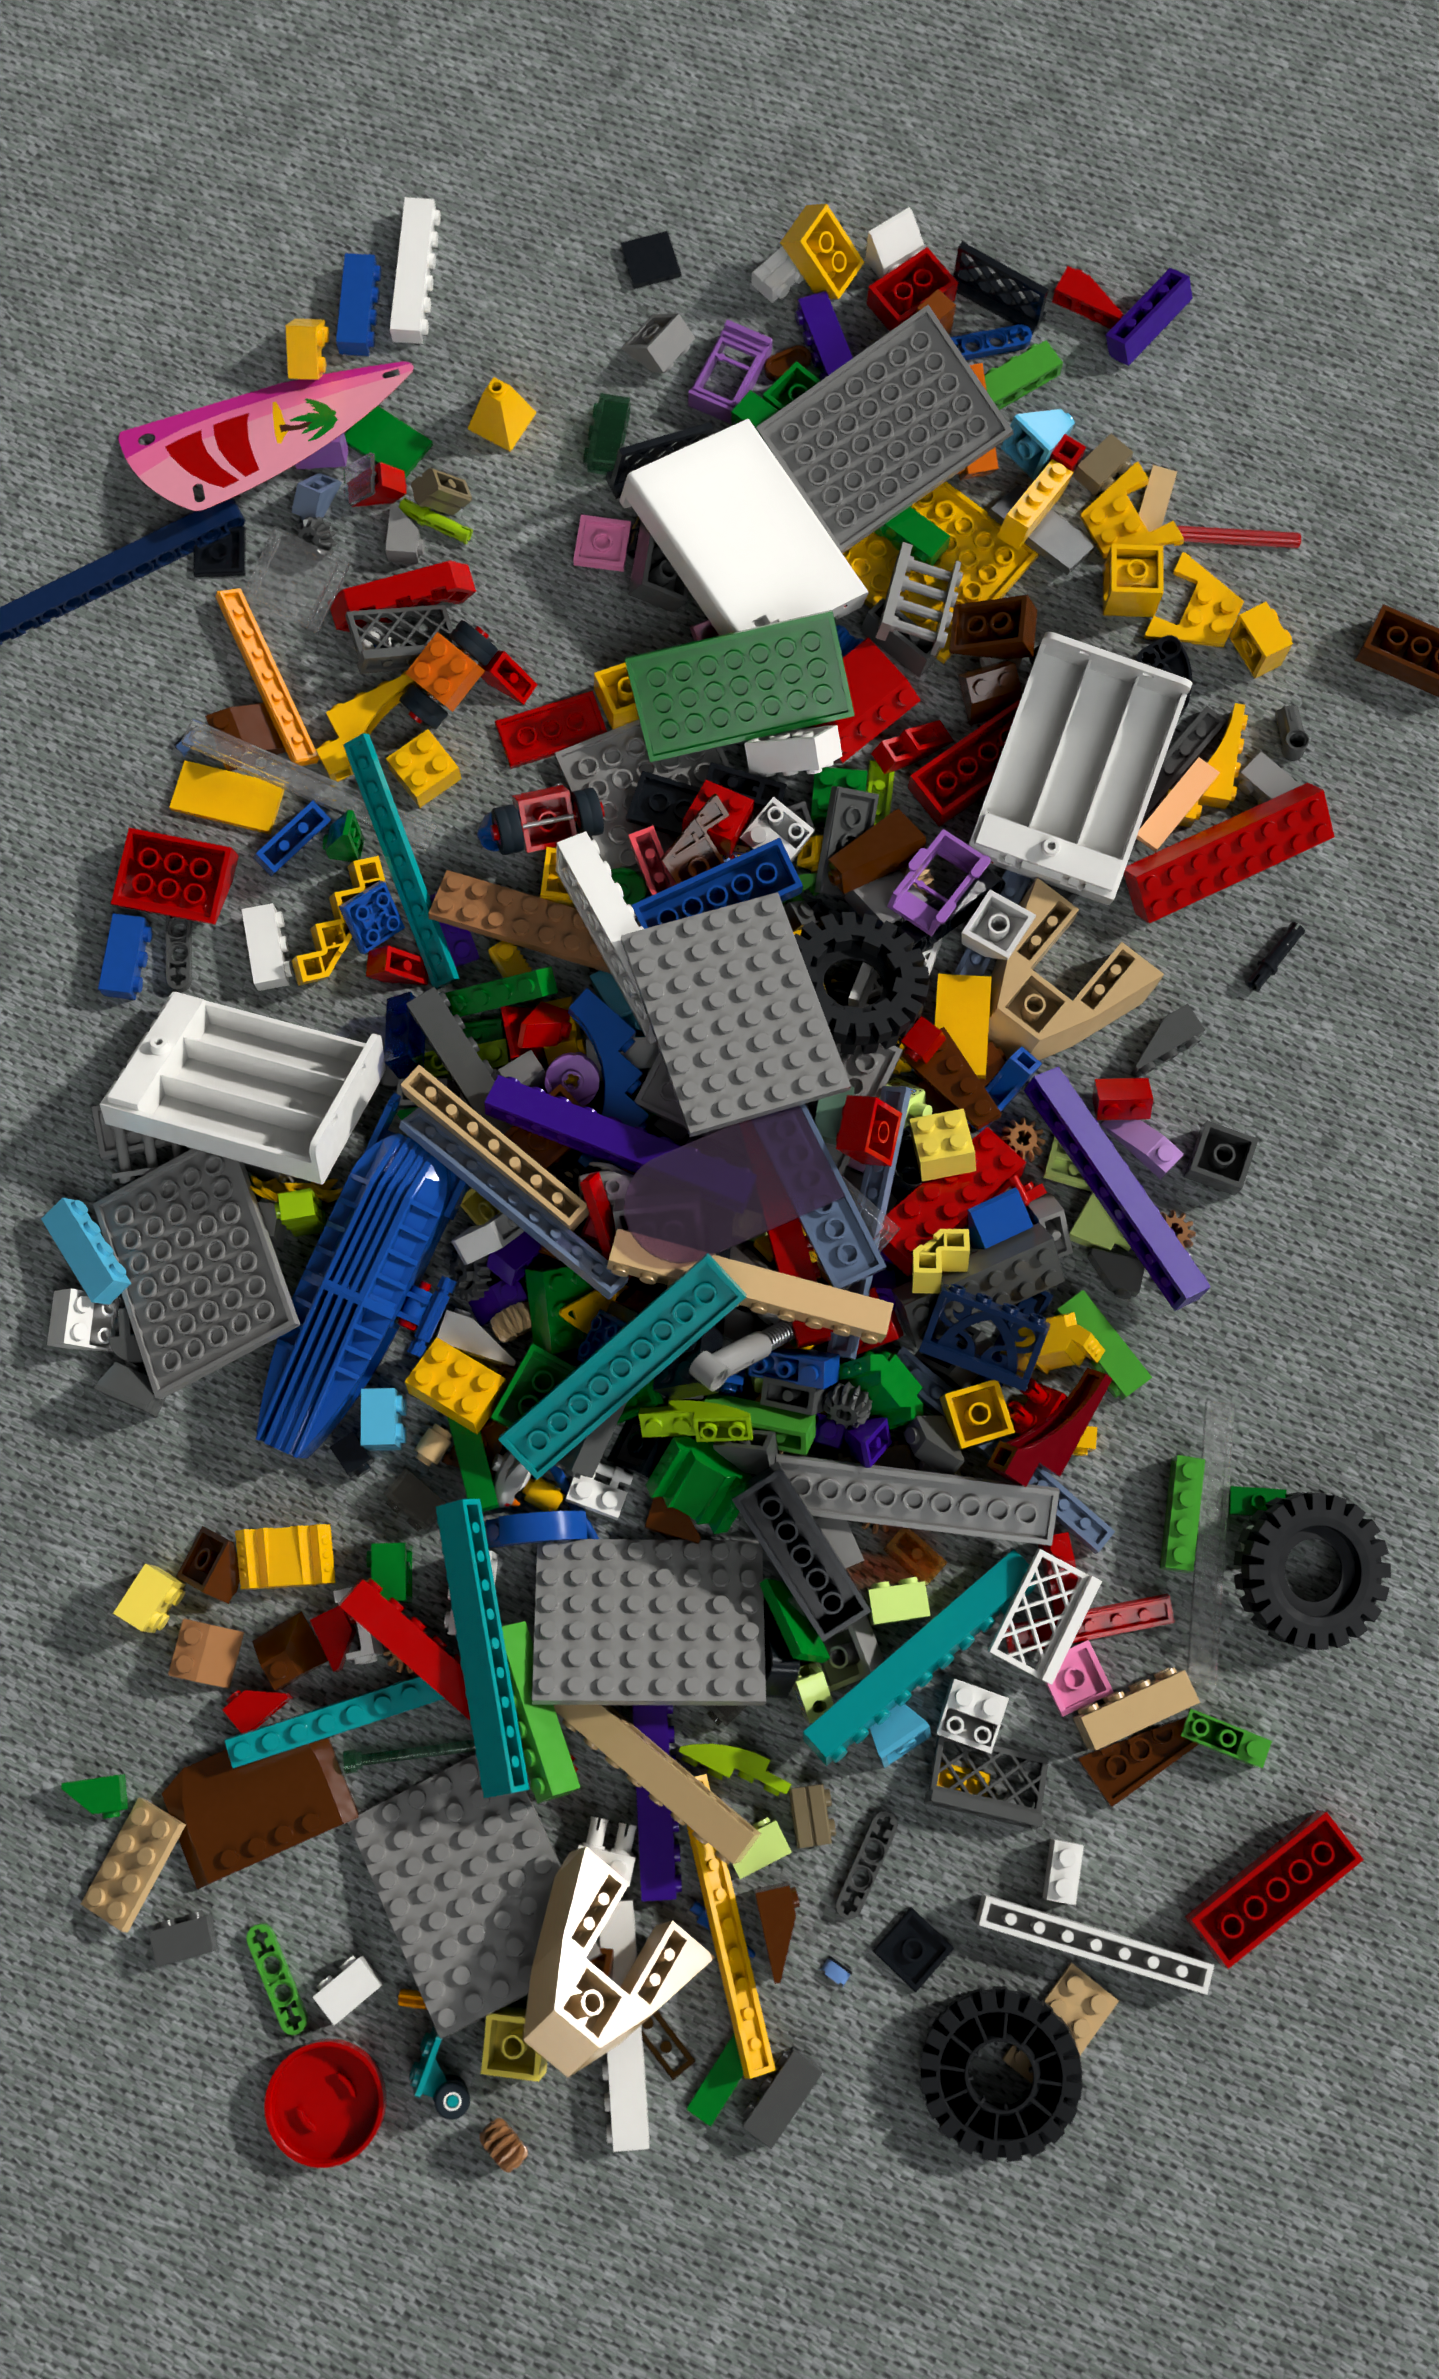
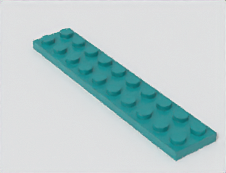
(622, 1366)

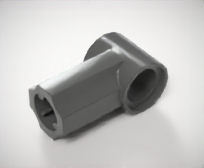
(1291, 731)

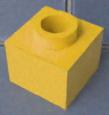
(1087, 1442)

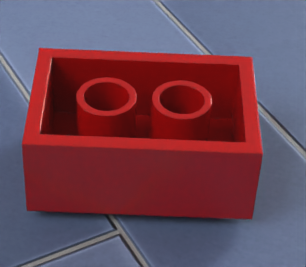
(906, 287)

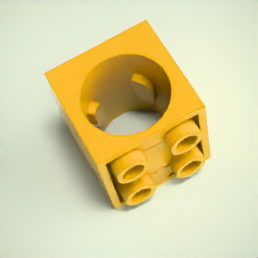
(1133, 580)

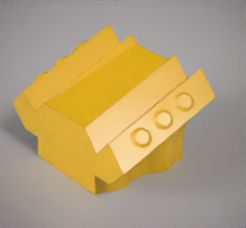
(1064, 1345)
(285, 1557)

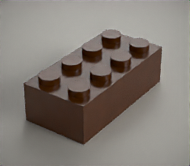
(1403, 649)

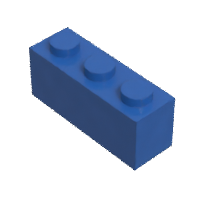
(291, 838)
(125, 956)

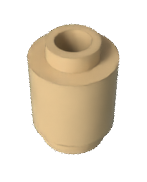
(433, 1445)

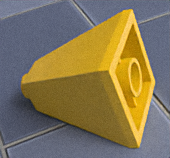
(501, 415)

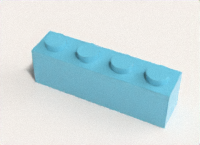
(86, 1251)

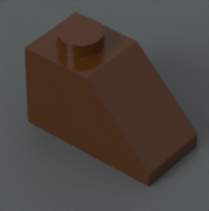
(670, 1522)

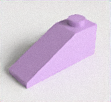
(1145, 1144)

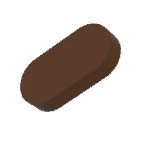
(779, 363)

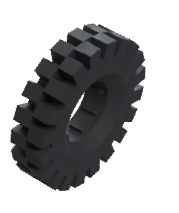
(964, 2115)

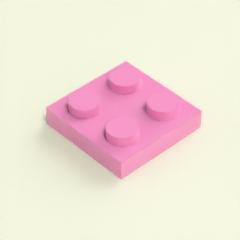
(602, 543)
(1079, 1680)

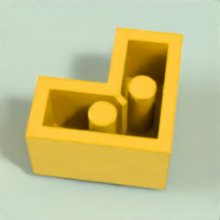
(304, 348)

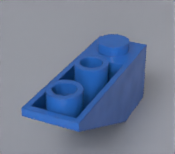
(799, 1366)

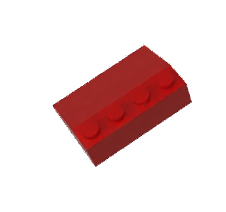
(878, 697)
(174, 876)

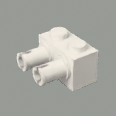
(618, 1858)

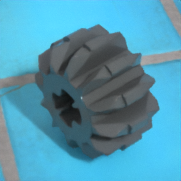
(317, 533)
(847, 1405)

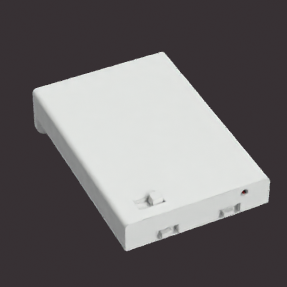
(741, 533)
(1079, 767)
(246, 1087)

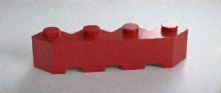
(419, 587)

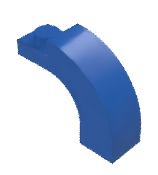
(1012, 1079)
(536, 1528)

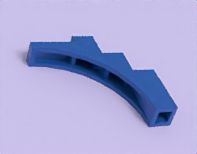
(609, 1037)

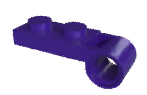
(459, 943)

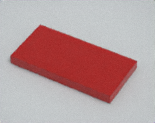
(550, 729)

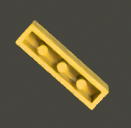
(1034, 504)

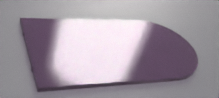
(729, 1187)

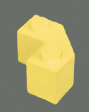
(944, 1253)

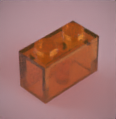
(915, 1555)

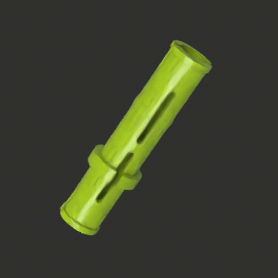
(427, 517)

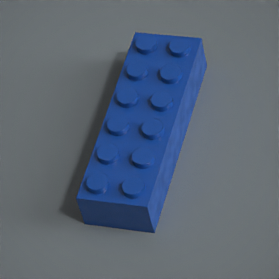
(735, 881)

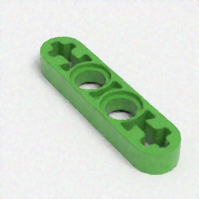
(272, 1980)

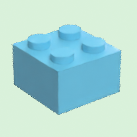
(382, 1419)

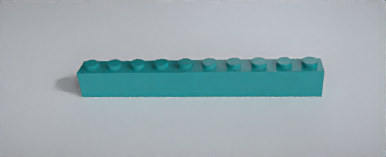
(482, 1648)
(917, 1660)

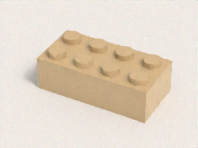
(1136, 1709)

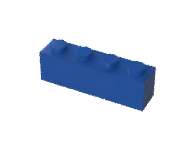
(357, 304)

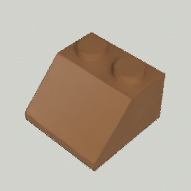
(206, 1653)

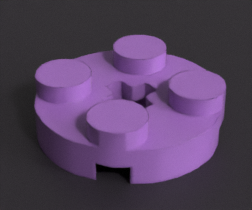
(578, 1065)

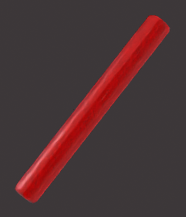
(1240, 537)

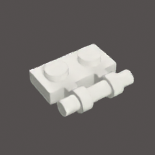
(599, 1496)

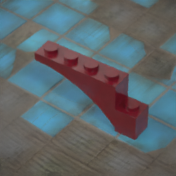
(1055, 1439)

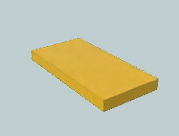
(226, 797)
(964, 1013)

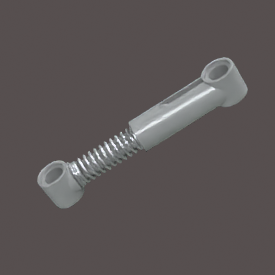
(715, 1368)

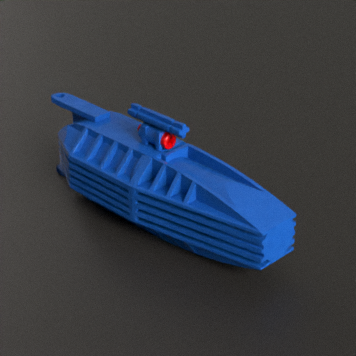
(357, 1286)

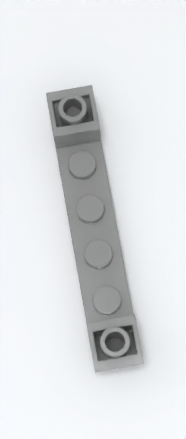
(495, 1233)

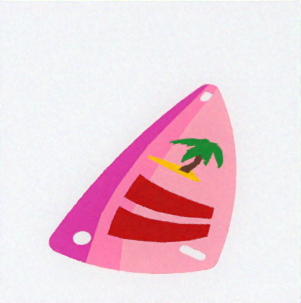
(253, 435)

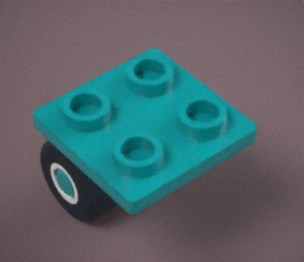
(426, 2077)

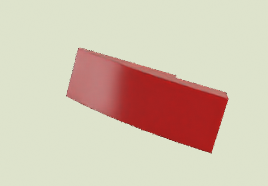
(911, 746)

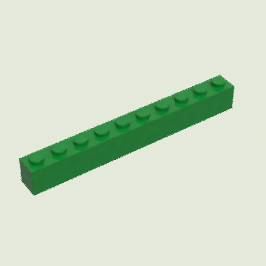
(909, 526)

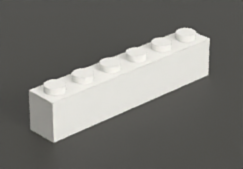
(413, 270)

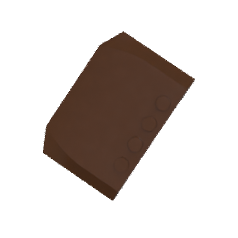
(256, 1808)

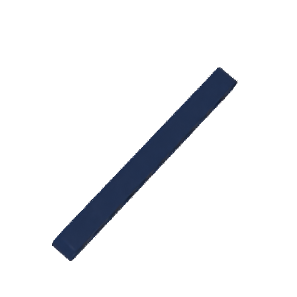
(118, 568)

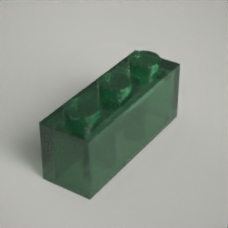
(607, 433)

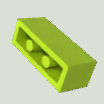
(301, 1212)

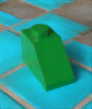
(100, 1795)

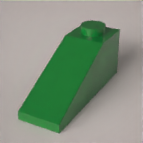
(344, 839)

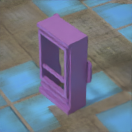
(743, 340)
(955, 852)

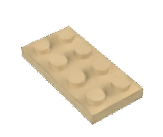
(133, 1864)
(1082, 2007)

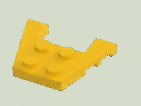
(1116, 521)
(1209, 611)

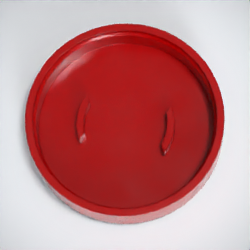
(325, 2103)

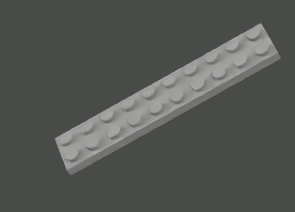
(924, 1499)

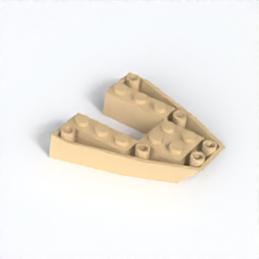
(1038, 1015)
(571, 2004)

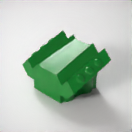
(889, 1386)
(697, 1482)

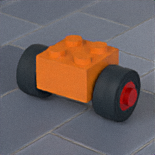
(446, 673)

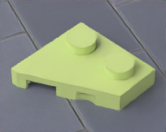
(1062, 1169)

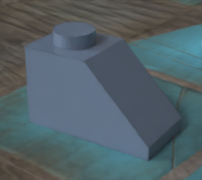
(314, 496)

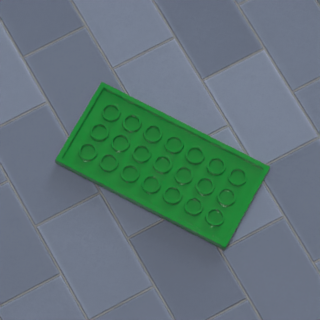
(740, 686)

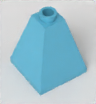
(1036, 438)
(899, 1734)

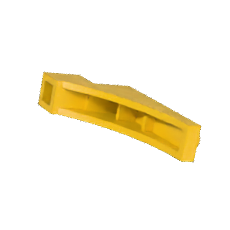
(359, 717)
(1225, 761)

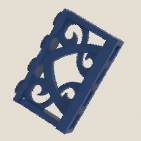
(948, 1351)

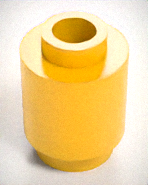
(543, 1494)

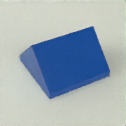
(997, 1219)

